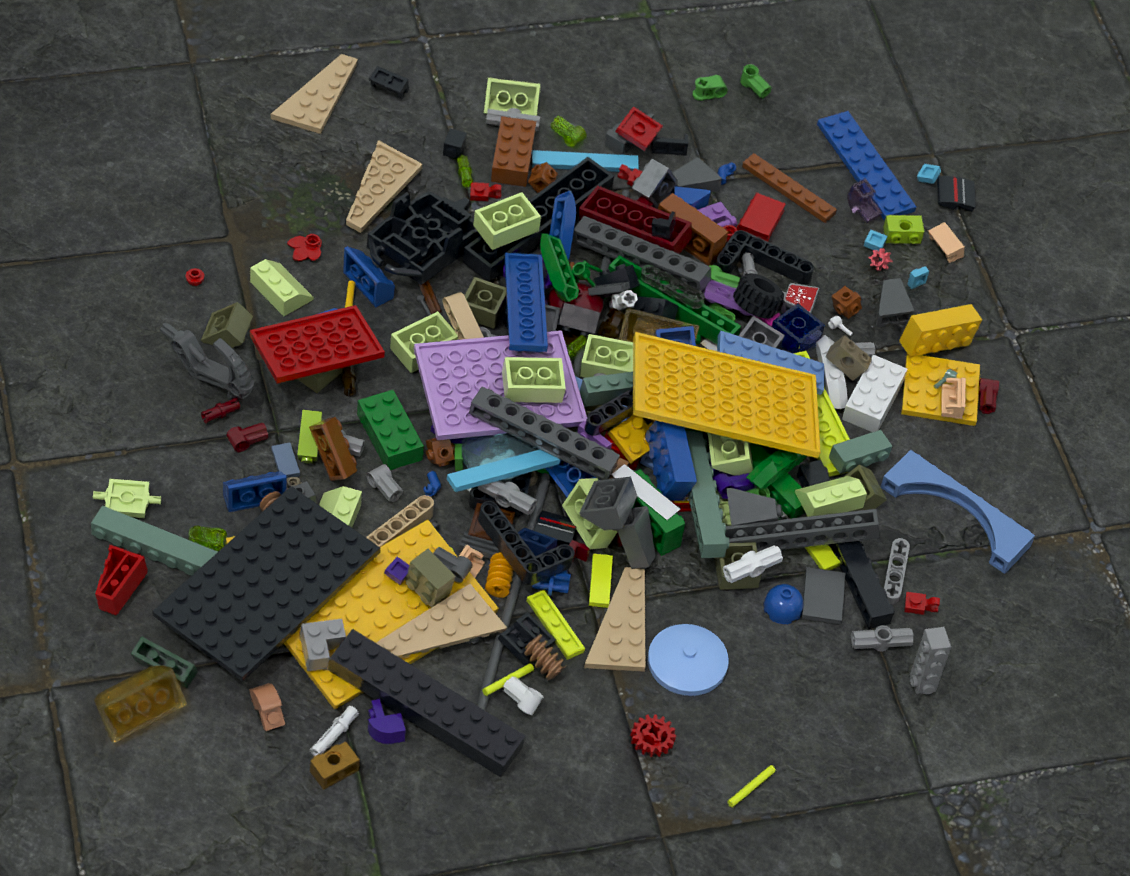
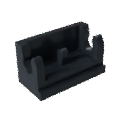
(389, 81)
(670, 146)

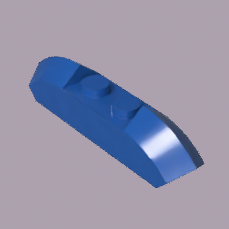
(564, 220)

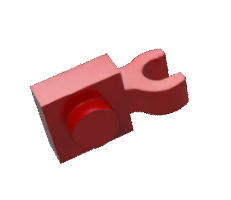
(627, 174)
(482, 191)
(917, 603)

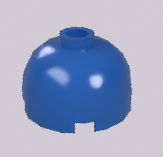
(783, 604)

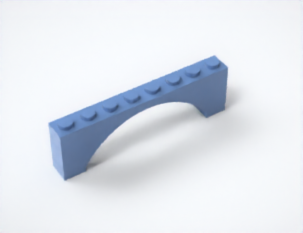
(918, 476)

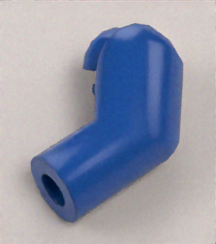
(726, 170)
(434, 485)

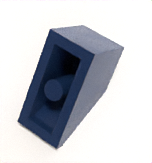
(537, 542)

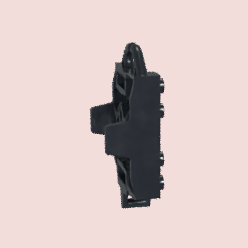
(419, 229)

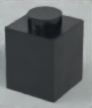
(454, 143)

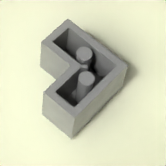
(318, 639)

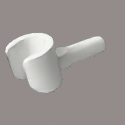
(837, 322)

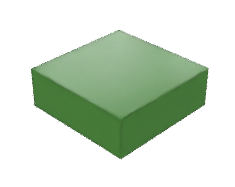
(458, 458)

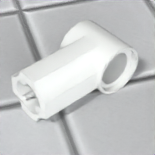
(526, 697)

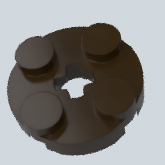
(609, 327)

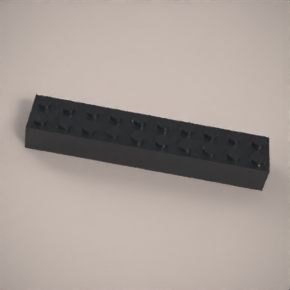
(579, 180)
(426, 702)

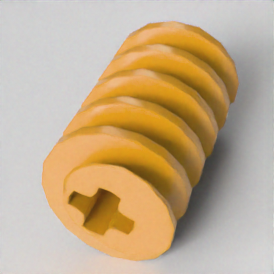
(499, 576)

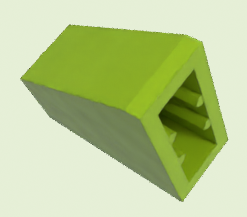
(307, 447)

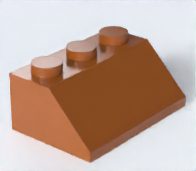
(333, 448)

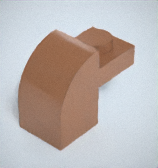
(268, 704)

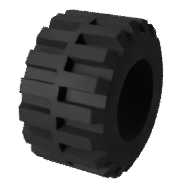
(758, 295)

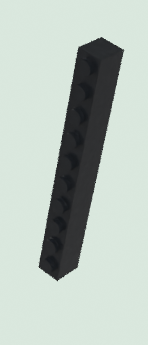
(854, 562)

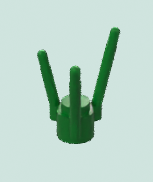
(582, 272)

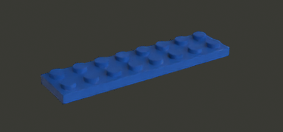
(866, 163)
(525, 302)

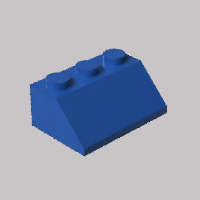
(367, 277)
(567, 476)
(250, 491)

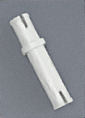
(339, 726)

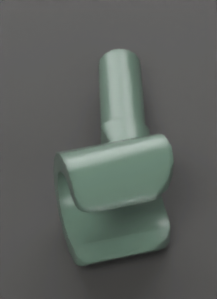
(949, 374)

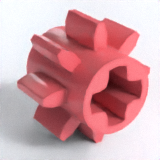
(885, 259)

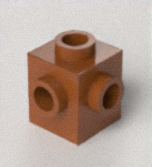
(542, 176)
(846, 302)
(440, 451)

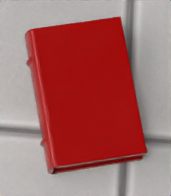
(761, 216)

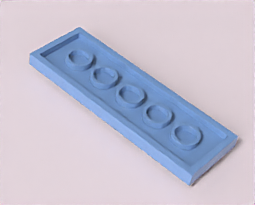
(753, 350)

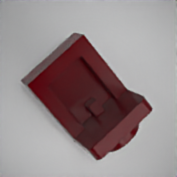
(580, 551)

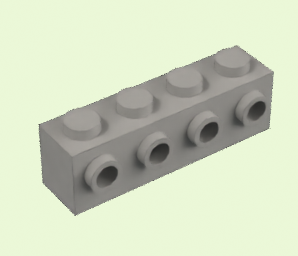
(930, 660)

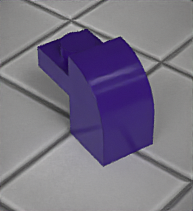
(383, 728)

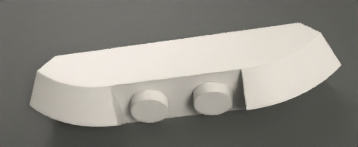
(833, 377)

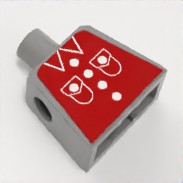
(801, 294)

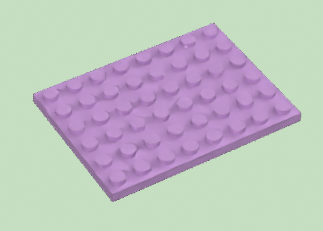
(459, 368)

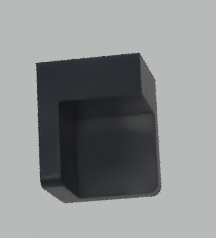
(663, 227)

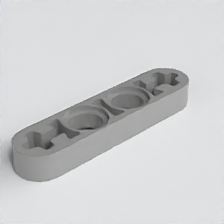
(898, 571)

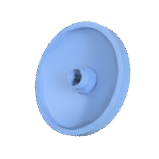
(688, 659)

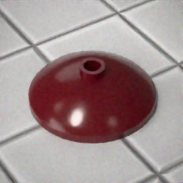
(583, 300)

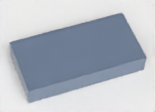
(285, 460)

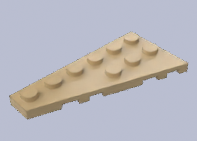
(316, 100)
(381, 183)
(445, 624)
(622, 631)

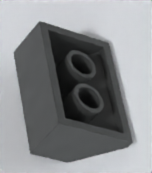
(609, 503)

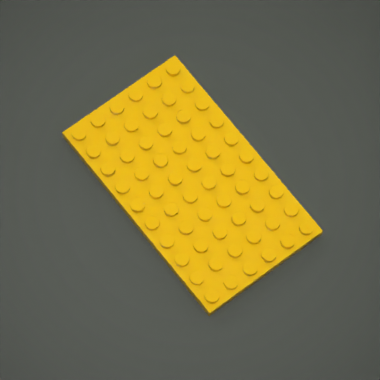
(725, 395)
(378, 605)

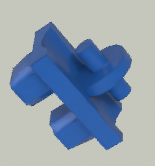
(556, 583)

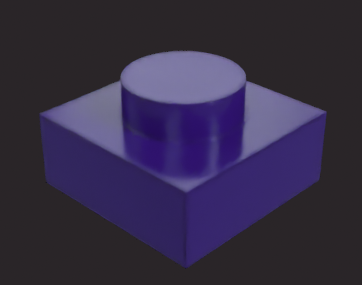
(397, 570)

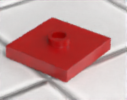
(638, 128)

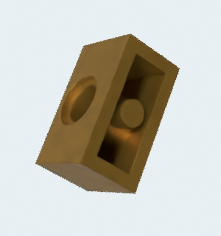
(329, 774)

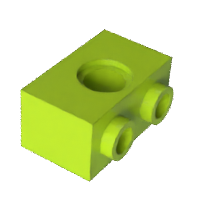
(903, 229)

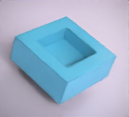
(929, 173)
(875, 240)
(918, 277)

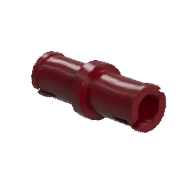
(220, 410)

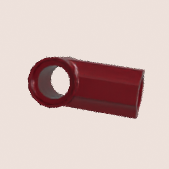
(988, 392)
(242, 438)

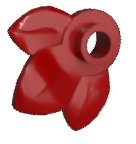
(306, 247)

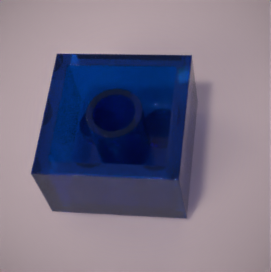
(799, 328)

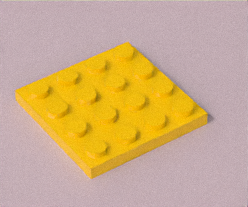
(924, 400)

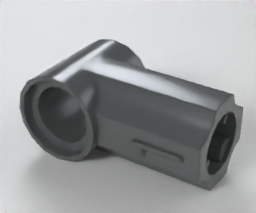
(458, 565)

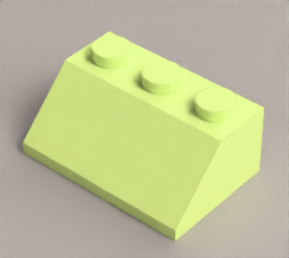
(512, 94)
(279, 286)
(730, 455)
(832, 496)
(343, 504)

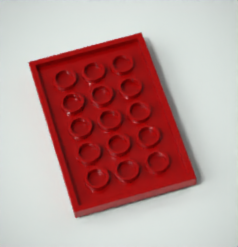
(316, 344)

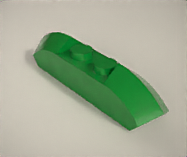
(558, 268)
(774, 468)

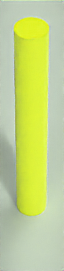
(500, 683)
(751, 786)

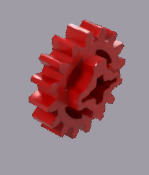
(651, 737)

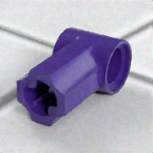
(737, 482)

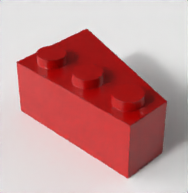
(119, 579)

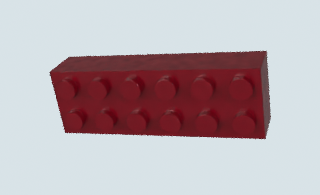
(633, 218)

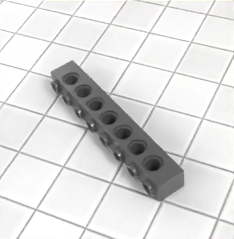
(614, 242)
(544, 433)
(808, 530)

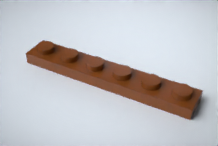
(789, 188)

